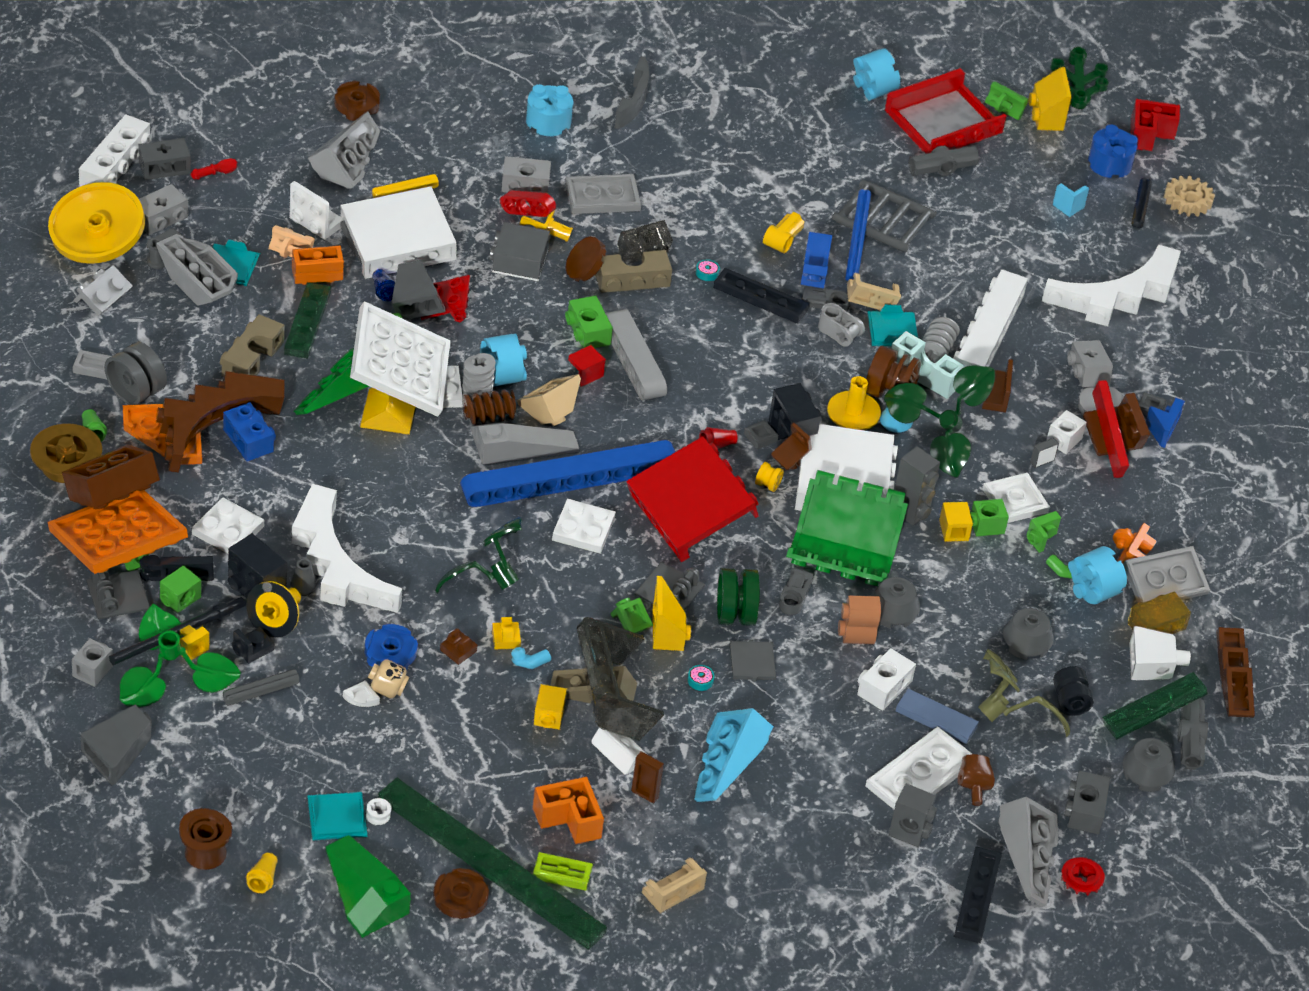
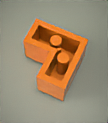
(571, 804)

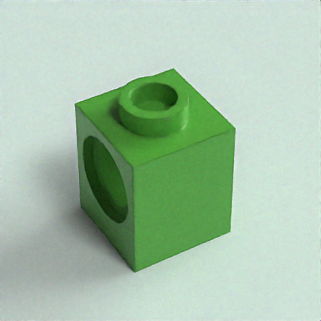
(989, 517)
(180, 589)

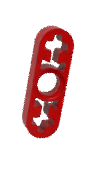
(533, 198)

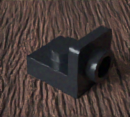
(252, 645)

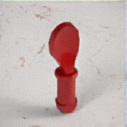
(224, 166)

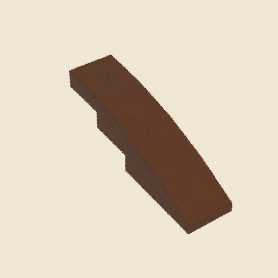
(1235, 672)

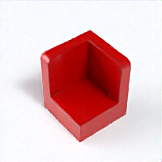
(588, 363)

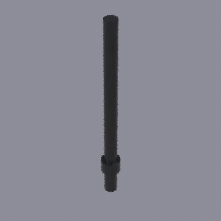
(218, 612)

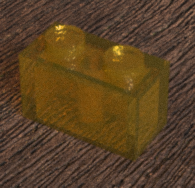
(1162, 614)

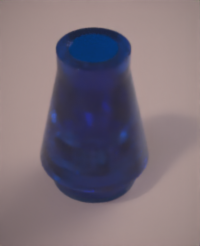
(383, 285)

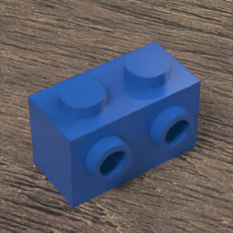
(249, 431)

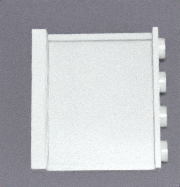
(399, 230)
(850, 454)

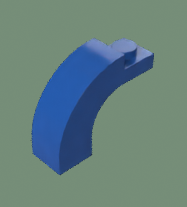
(816, 260)

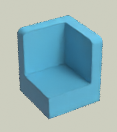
(1069, 201)

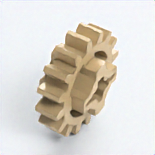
(1189, 196)

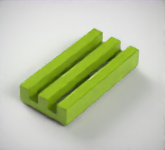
(562, 875)

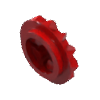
(1089, 870)

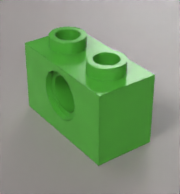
(589, 322)

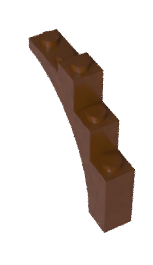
(206, 405)

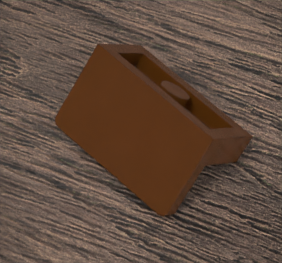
(1001, 390)

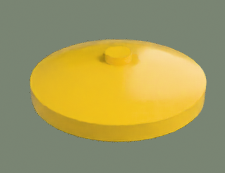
(96, 222)

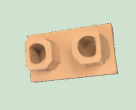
(285, 240)

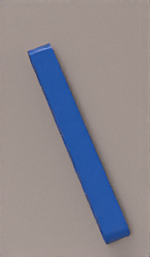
(562, 474)

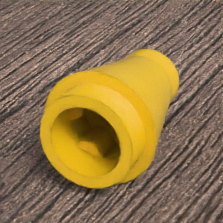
(261, 876)

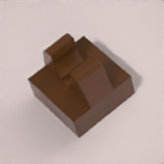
(458, 646)

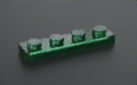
(307, 320)
(1154, 705)

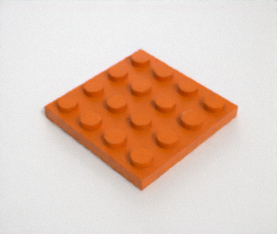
(118, 531)

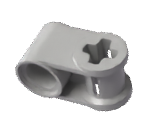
(838, 324)

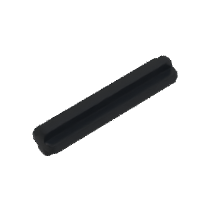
(1141, 203)

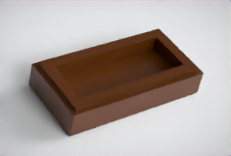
(647, 777)

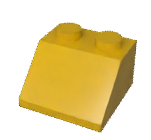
(1051, 101)

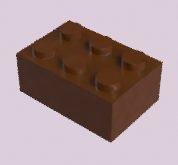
(111, 476)

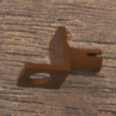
(793, 448)

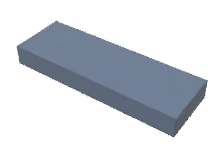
(935, 714)

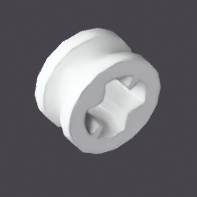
(385, 808)

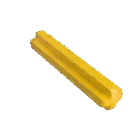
(407, 185)

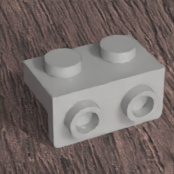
(104, 290)

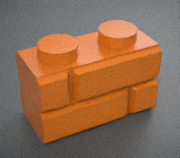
(317, 264)

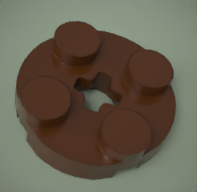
(367, 99)

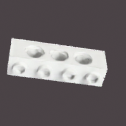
(115, 152)

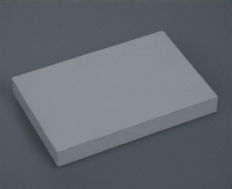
(603, 193)
(1165, 573)

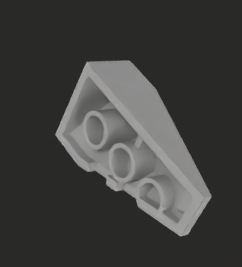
(347, 153)
(517, 442)

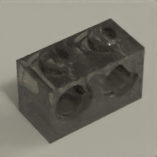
(644, 239)

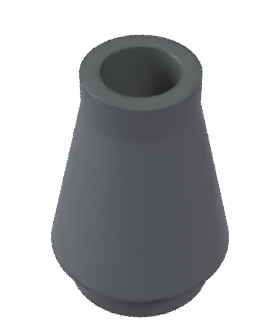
(303, 577)

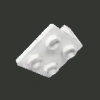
(312, 212)

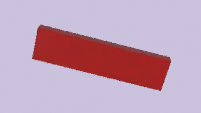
(1110, 429)

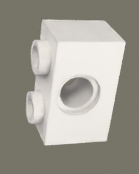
(886, 678)

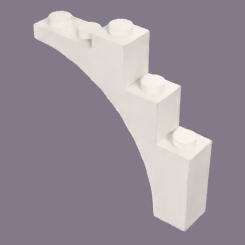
(1124, 294)
(342, 577)

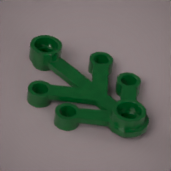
(1079, 97)

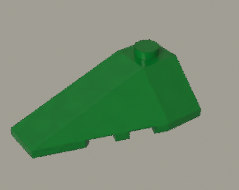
(332, 387)
(367, 887)

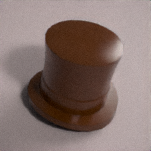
(205, 837)

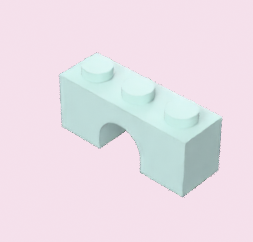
(937, 375)

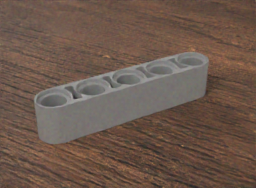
(636, 356)

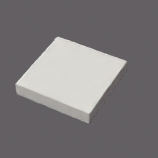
(1019, 496)

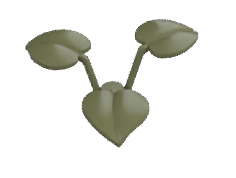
(996, 702)

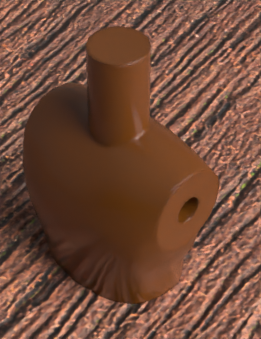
(976, 775)

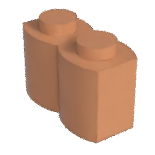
(860, 619)

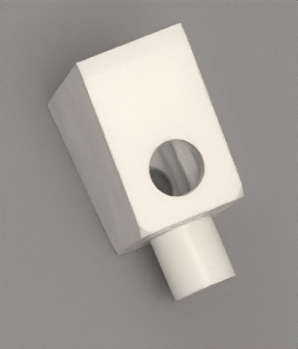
(1154, 655)

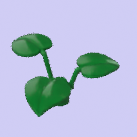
(144, 688)

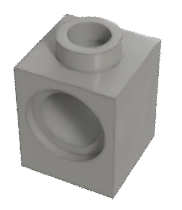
(91, 662)

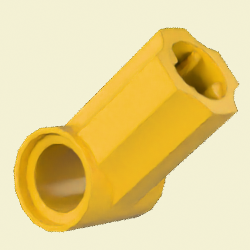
(781, 236)

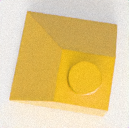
(668, 619)

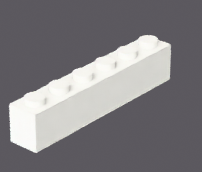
(992, 320)

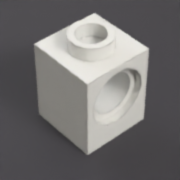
(1067, 431)

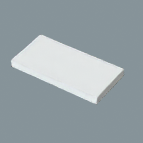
(925, 765)

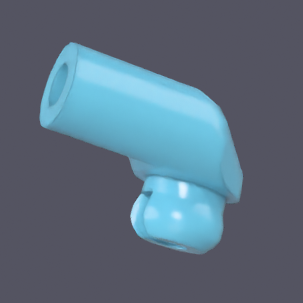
(533, 661)

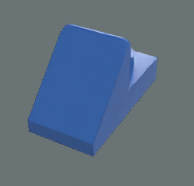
(1162, 422)

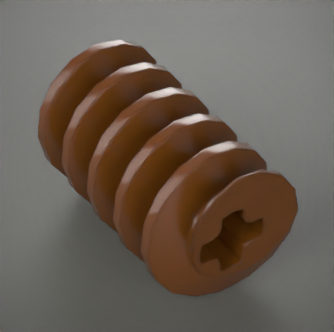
(489, 406)

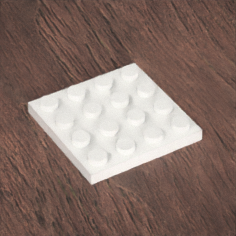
(400, 359)

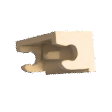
(871, 295)
(676, 886)

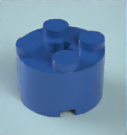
(1112, 152)

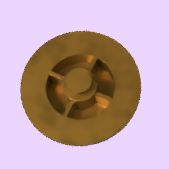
(63, 448)

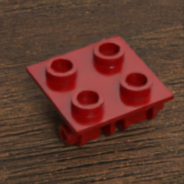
(454, 297)

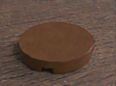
(585, 259)
(460, 893)

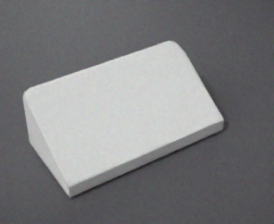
(618, 749)

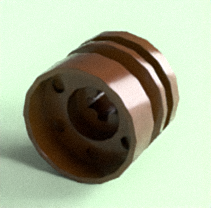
(887, 373)

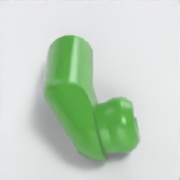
(1058, 567)

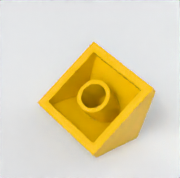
(387, 413)

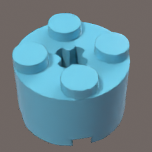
(876, 74)
(549, 109)
(508, 358)
(1097, 575)

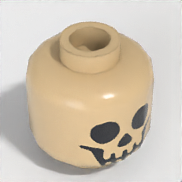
(388, 678)

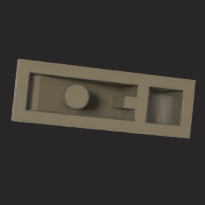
(577, 688)

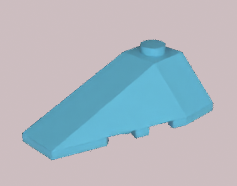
(733, 744)

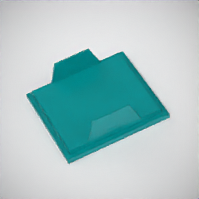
(239, 258)
(890, 324)
(337, 815)

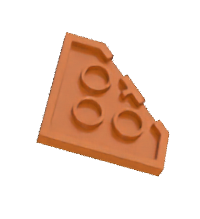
(142, 424)

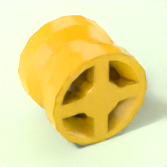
(769, 476)

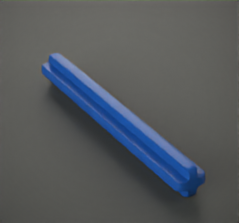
(858, 234)

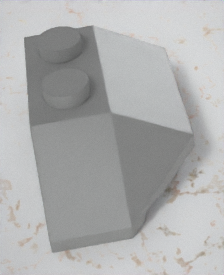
(197, 269)

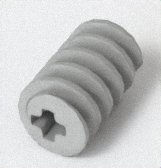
(940, 338)
(478, 374)

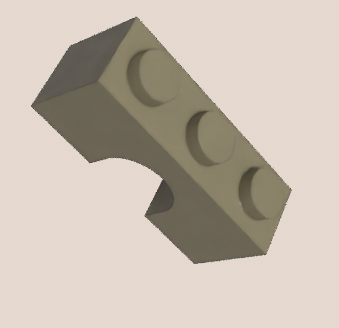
(652, 273)
(260, 336)

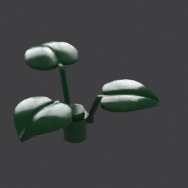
(953, 450)
(502, 569)

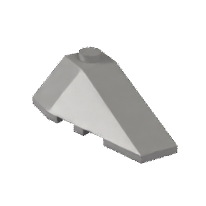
(1030, 836)

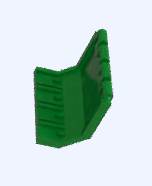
(848, 528)

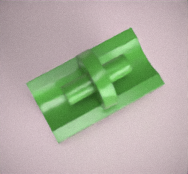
(1006, 100)

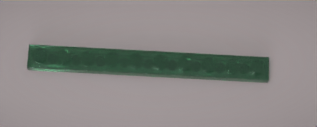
(493, 864)

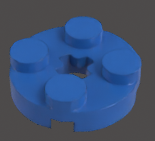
(391, 634)

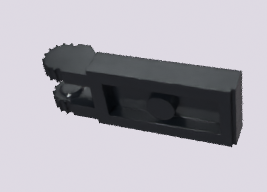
(159, 568)

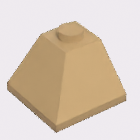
(552, 400)

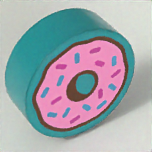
(707, 270)
(701, 677)

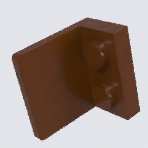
(1131, 424)

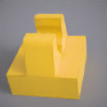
(506, 634)
(194, 641)

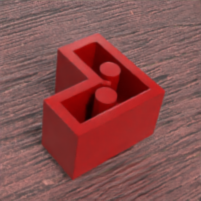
(1153, 120)

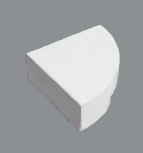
(361, 695)

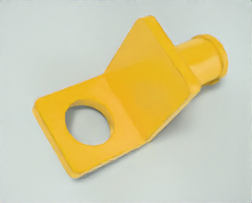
(555, 228)

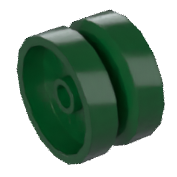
(742, 597)

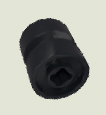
(1073, 691)

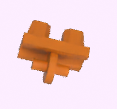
(1132, 542)

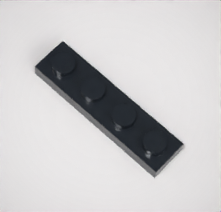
(761, 295)
(977, 895)

